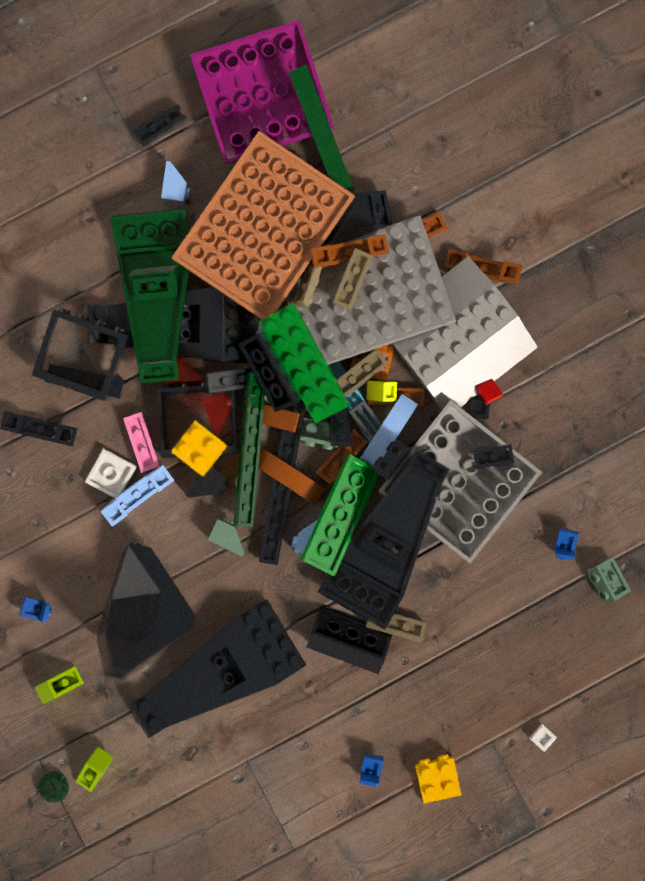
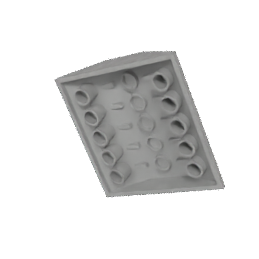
(474, 348)
(470, 499)

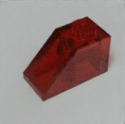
(187, 373)
(217, 410)

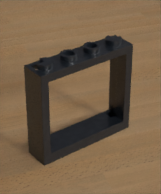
(72, 384)
(187, 388)

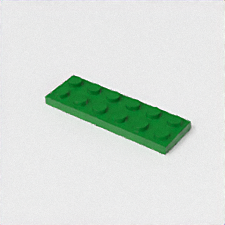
(304, 363)
(340, 515)

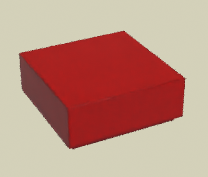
(489, 391)

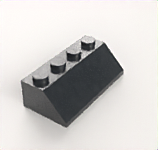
(269, 371)
(349, 640)

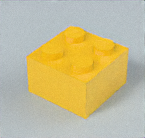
(199, 448)

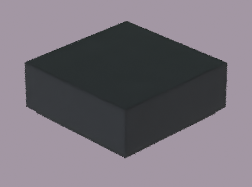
(479, 409)

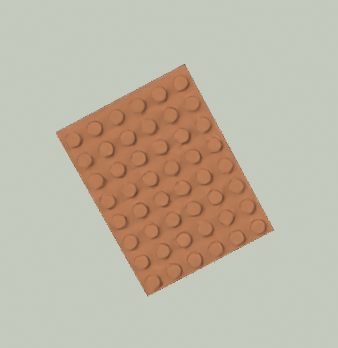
(262, 226)

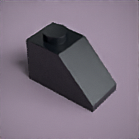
(209, 484)

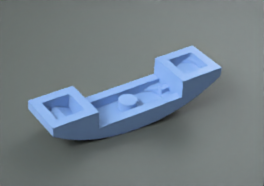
(389, 429)
(136, 494)

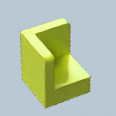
(381, 391)

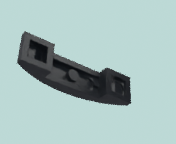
(39, 428)

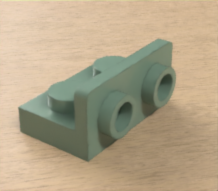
(316, 433)
(608, 581)

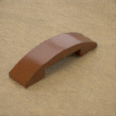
(342, 253)
(494, 270)
(289, 477)

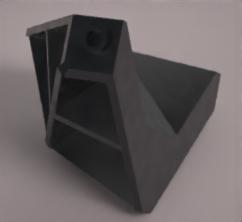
(141, 613)

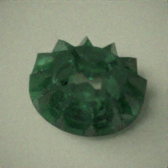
(57, 779)

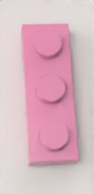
(141, 442)

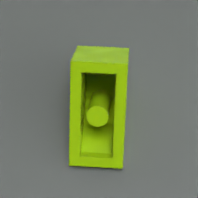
(59, 685)
(94, 769)

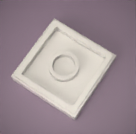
(110, 473)

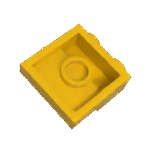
(438, 778)

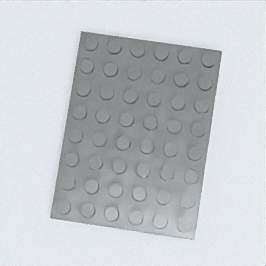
(396, 300)

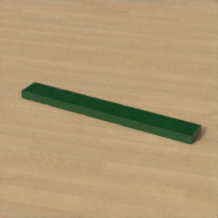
(320, 127)
(249, 453)

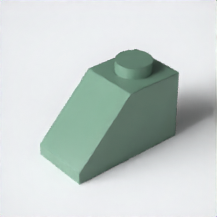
(227, 536)

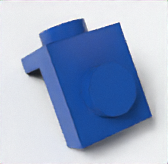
(566, 544)
(35, 609)
(371, 769)

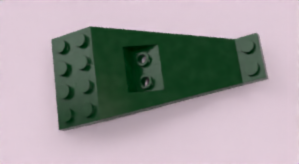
(155, 313)

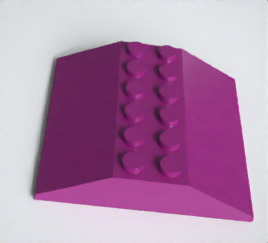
(251, 88)

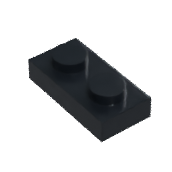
(340, 429)
(493, 456)

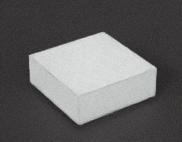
(543, 737)

